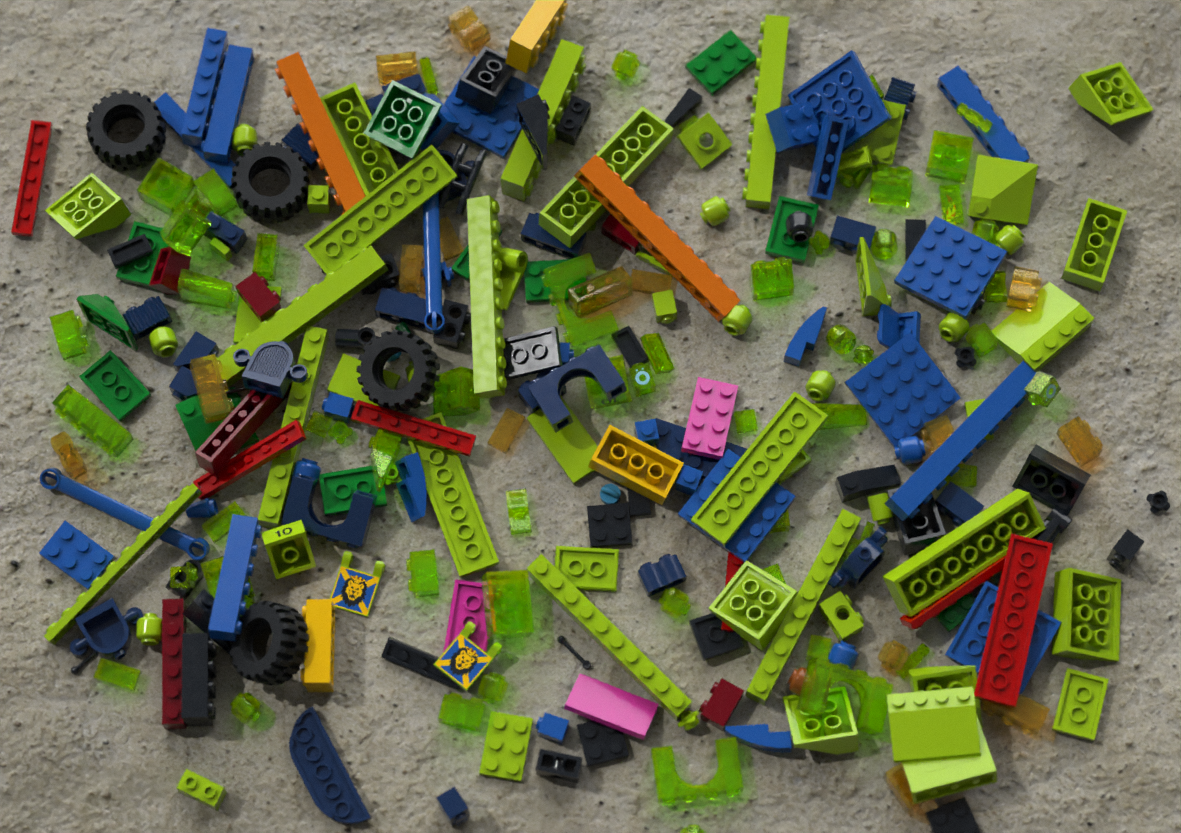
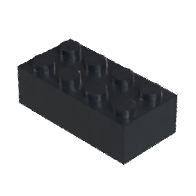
(197, 679)

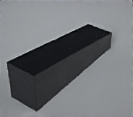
(686, 104)

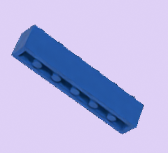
(204, 86)
(228, 103)
(998, 140)
(234, 578)

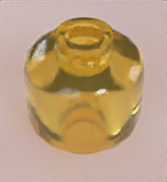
(893, 655)

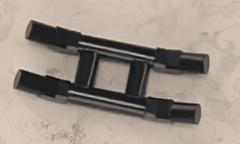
(466, 190)

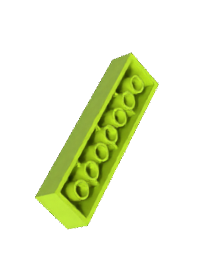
(556, 90)
(626, 154)
(962, 552)

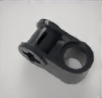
(180, 577)

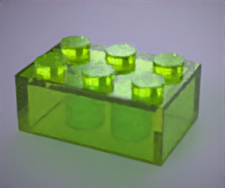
(507, 604)

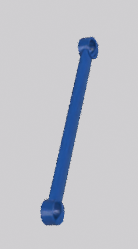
(432, 263)
(121, 512)

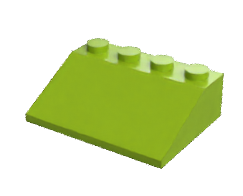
(1044, 331)
(1088, 615)
(933, 725)

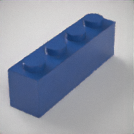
(827, 157)

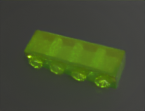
(92, 421)

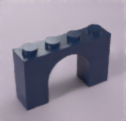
(591, 364)
(352, 530)

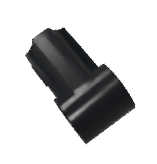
(353, 337)
(1055, 523)

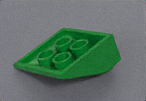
(403, 119)
(105, 316)
(194, 422)

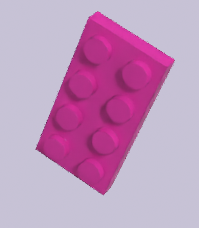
(709, 418)

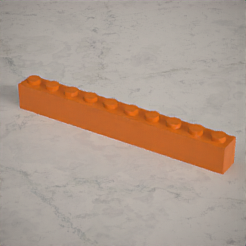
(320, 130)
(657, 237)

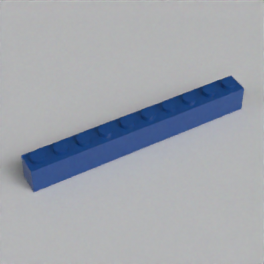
(960, 443)

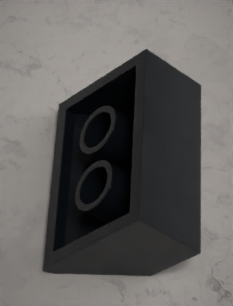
(1051, 479)

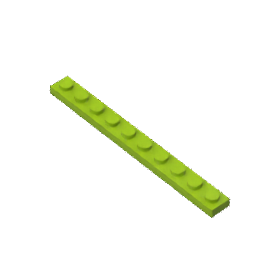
(127, 559)

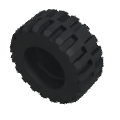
(119, 107)
(265, 158)
(375, 359)
(286, 648)

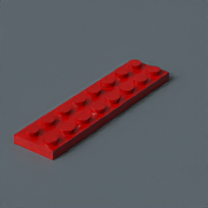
(1013, 620)

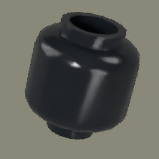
(799, 226)

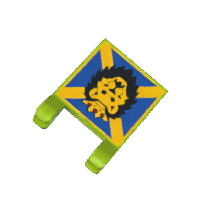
(355, 589)
(464, 659)

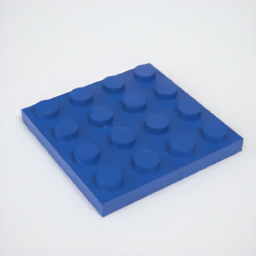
(847, 94)
(496, 130)
(950, 267)
(902, 389)
(759, 522)
(971, 637)

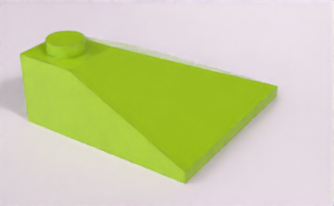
(1110, 94)
(1002, 189)
(89, 208)
(870, 282)
(754, 604)
(944, 677)
(828, 732)

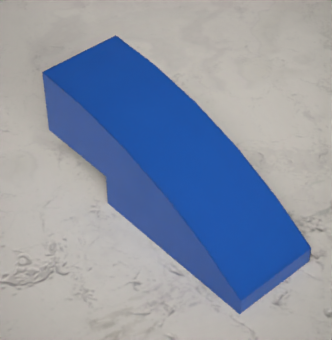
(805, 337)
(413, 485)
(760, 738)

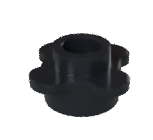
(965, 351)
(1162, 497)

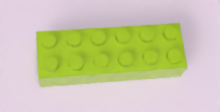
(350, 118)

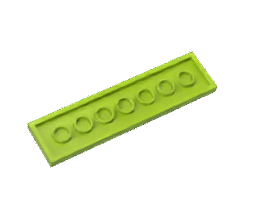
(381, 210)
(759, 468)
(455, 506)

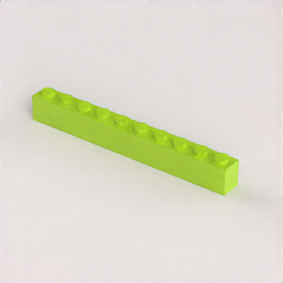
(767, 99)
(486, 297)
(308, 309)
(299, 409)
(803, 607)
(609, 637)

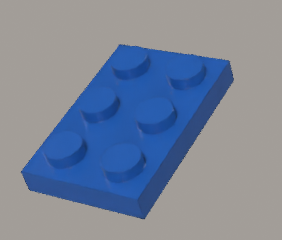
(76, 555)

